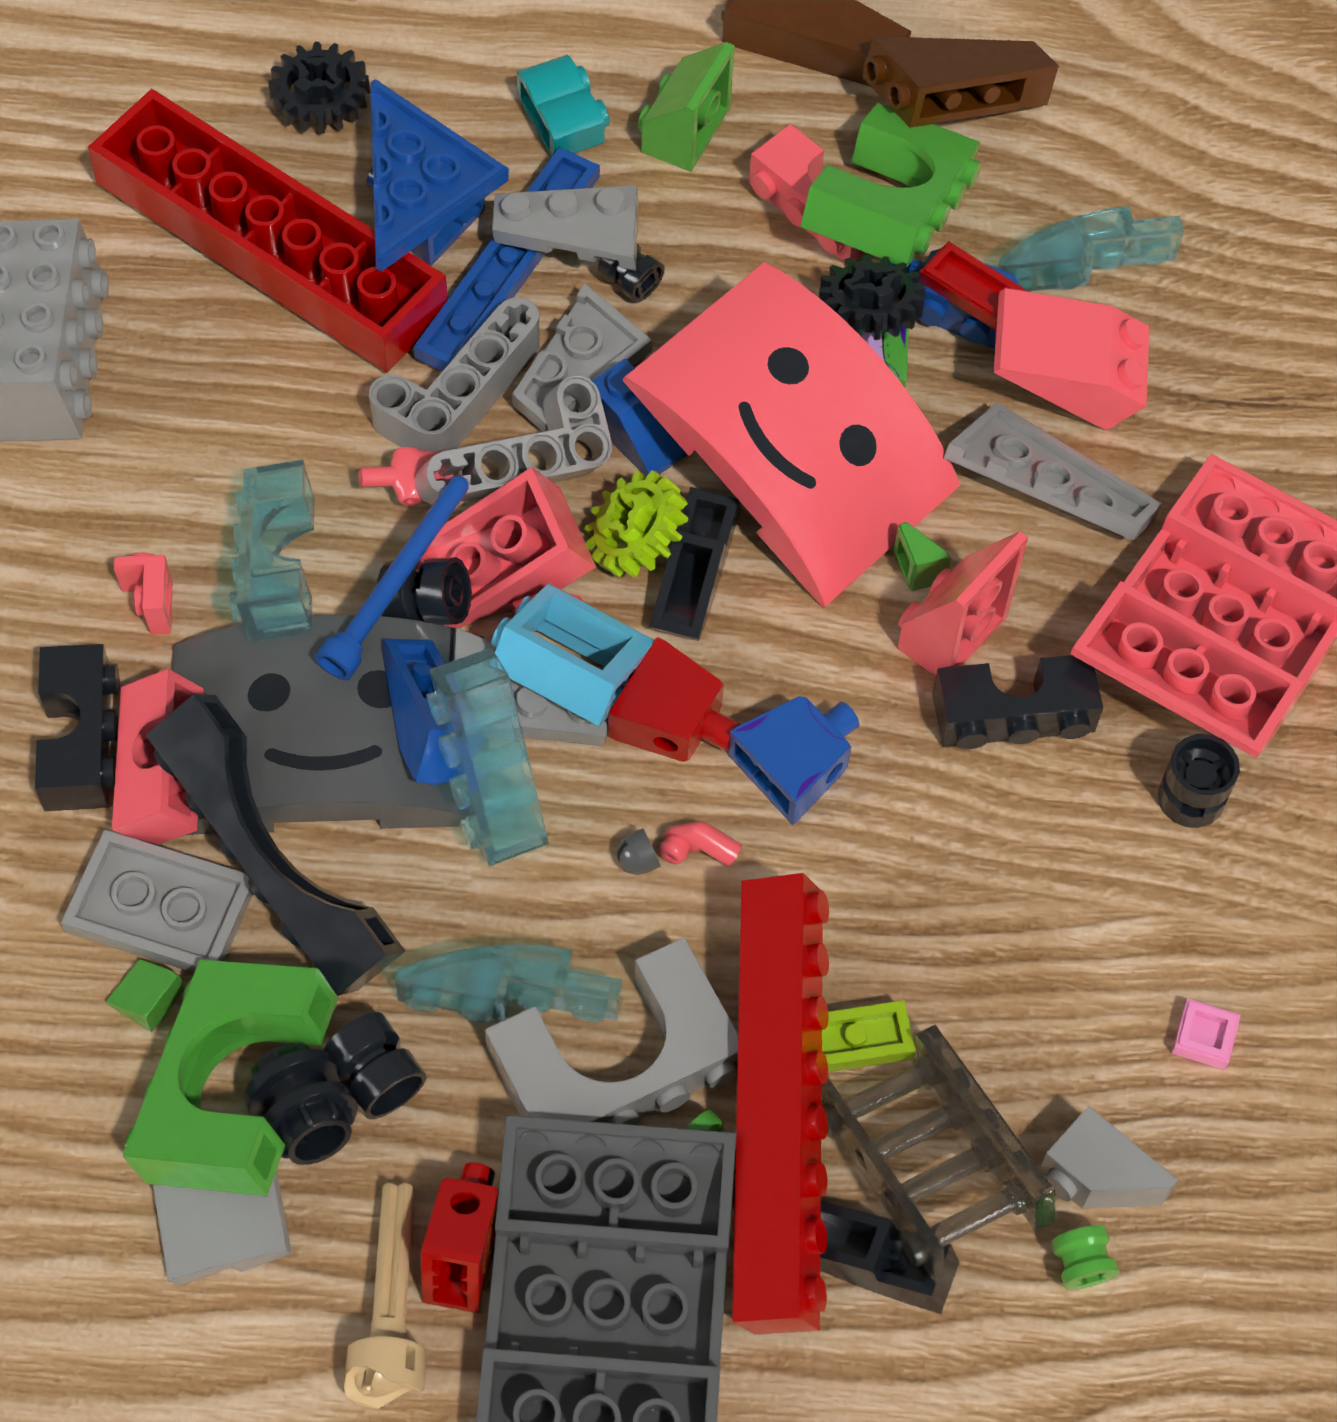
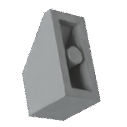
(1104, 1168)

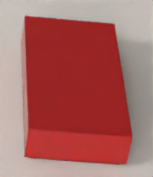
(966, 282)

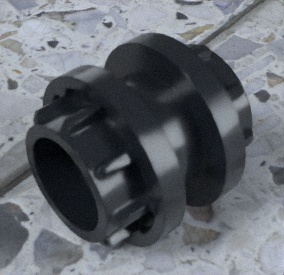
(302, 1101)

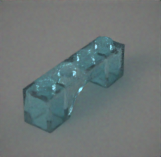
(271, 588)

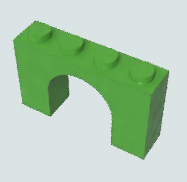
(893, 219)
(221, 1012)

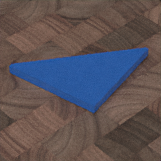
(420, 175)

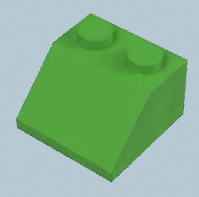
(689, 107)

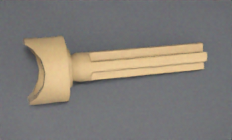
(389, 1359)

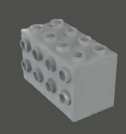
(47, 328)

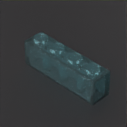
(488, 755)

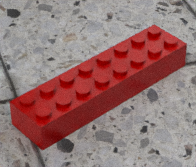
(267, 229)

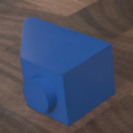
(632, 424)

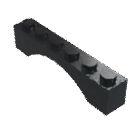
(209, 759)

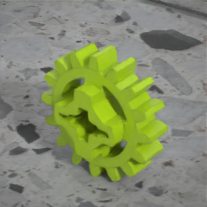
(636, 523)

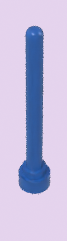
(342, 652)

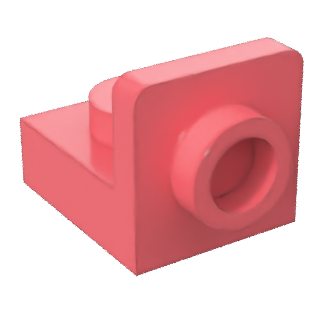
(152, 587)

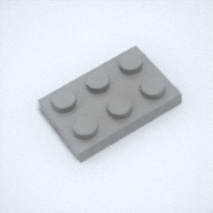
(157, 902)

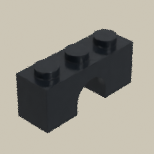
(977, 713)
(77, 767)

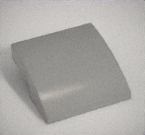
(219, 1230)

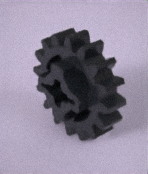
(319, 87)
(874, 295)

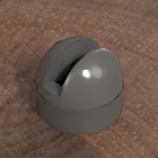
(637, 854)

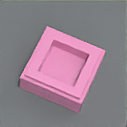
(1206, 1034)

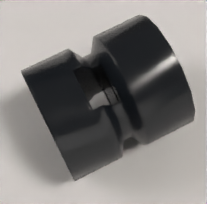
(433, 592)
(1198, 780)
(379, 1071)

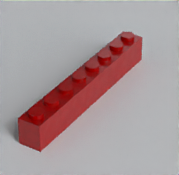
(780, 1107)

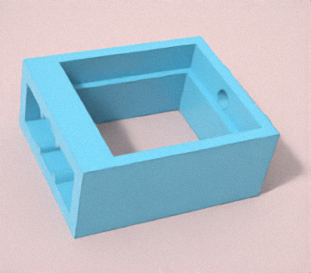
(558, 673)

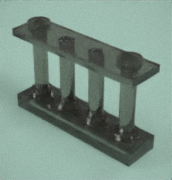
(963, 1107)

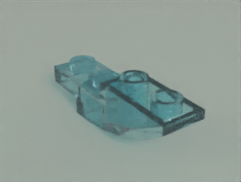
(1100, 239)
(486, 979)

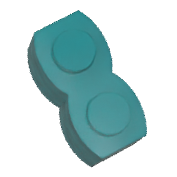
(561, 105)

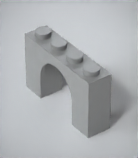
(696, 1050)

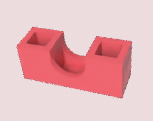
(783, 174)
(147, 798)

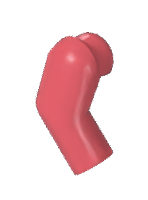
(696, 837)

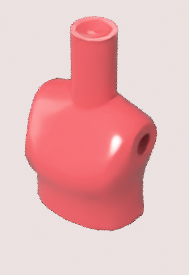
(400, 474)

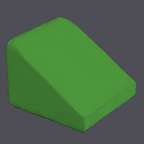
(919, 557)
(146, 994)

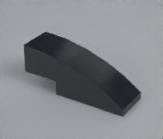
(695, 564)
(870, 1255)

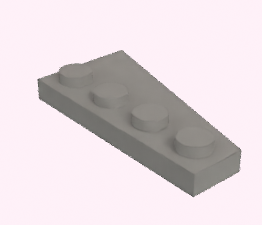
(1041, 466)

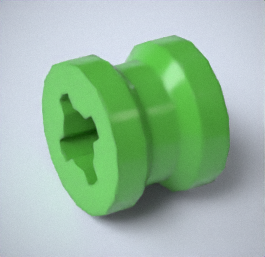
(1085, 1257)

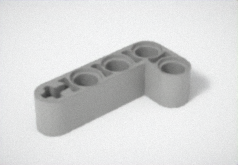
(506, 339)
(511, 454)

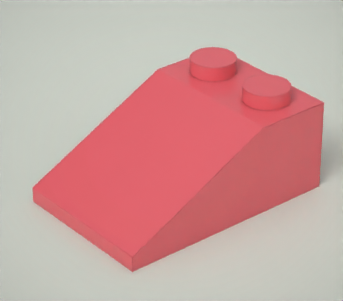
(1073, 354)
(514, 544)
(963, 606)

